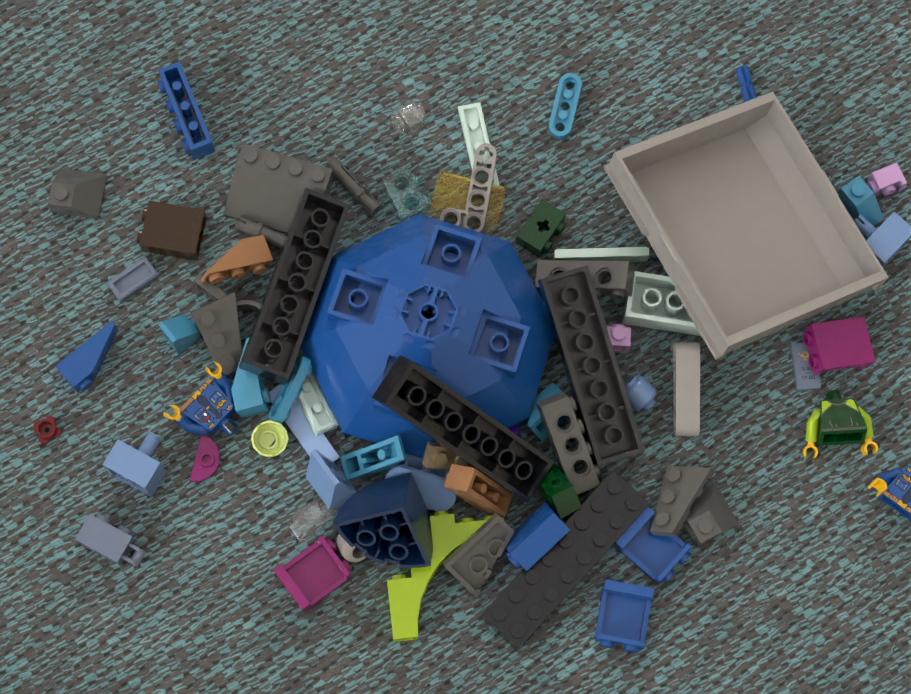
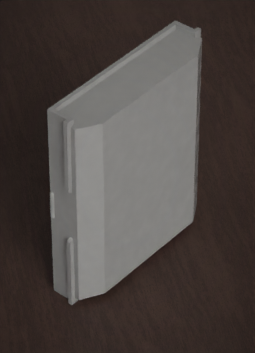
(744, 223)

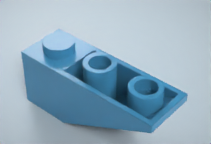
(249, 392)

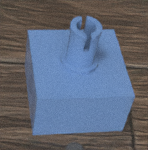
(886, 239)
(135, 465)

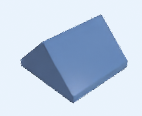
(329, 480)

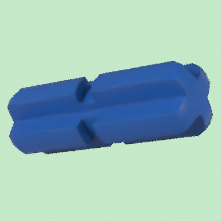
(745, 80)

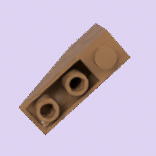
(246, 257)

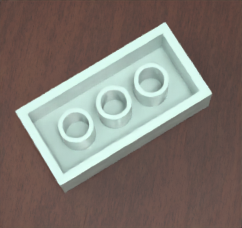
(657, 305)

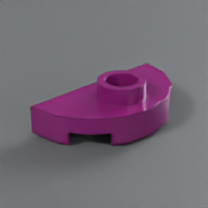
(206, 460)

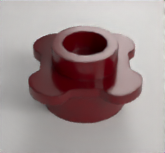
(40, 427)

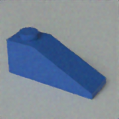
(85, 362)

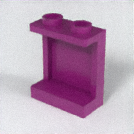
(838, 345)
(314, 573)

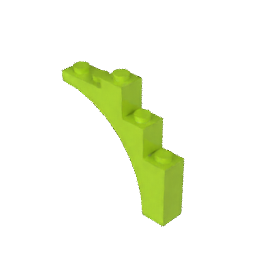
(407, 593)

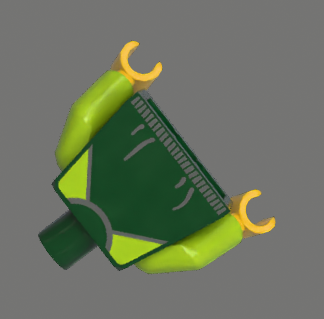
(838, 423)

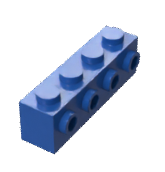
(184, 106)

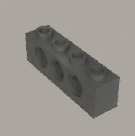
(621, 275)
(550, 411)

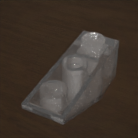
(312, 518)

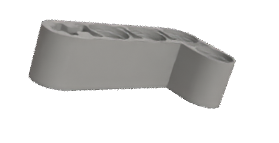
(476, 189)
(686, 388)

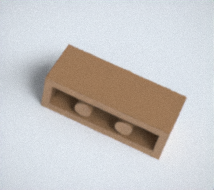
(478, 490)

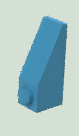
(373, 458)

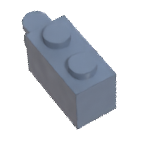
(108, 540)

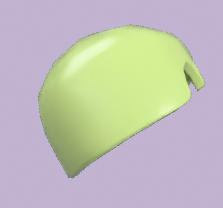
(264, 436)

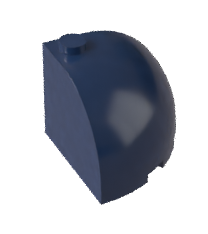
(388, 523)

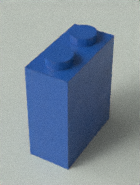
(535, 537)

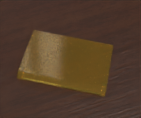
(452, 192)

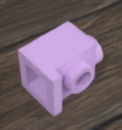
(886, 180)
(620, 337)

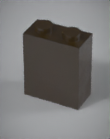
(172, 230)

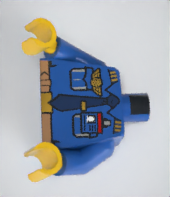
(208, 407)
(895, 490)

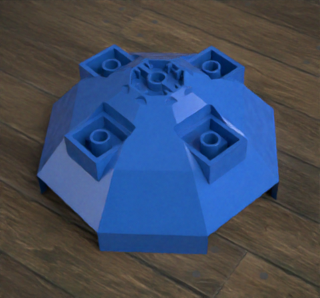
(484, 336)

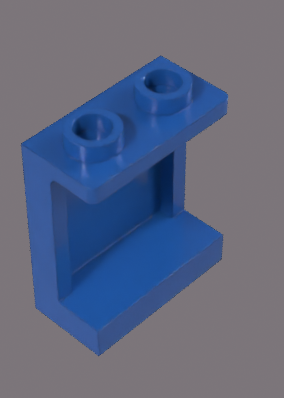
(649, 552)
(623, 615)

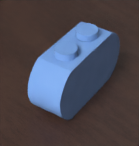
(429, 482)

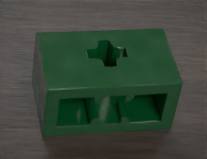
(543, 216)
(559, 492)

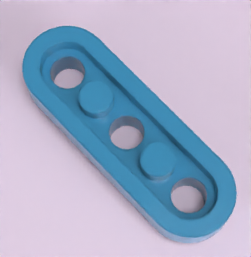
(565, 97)
(290, 390)

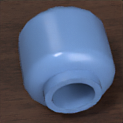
(640, 393)

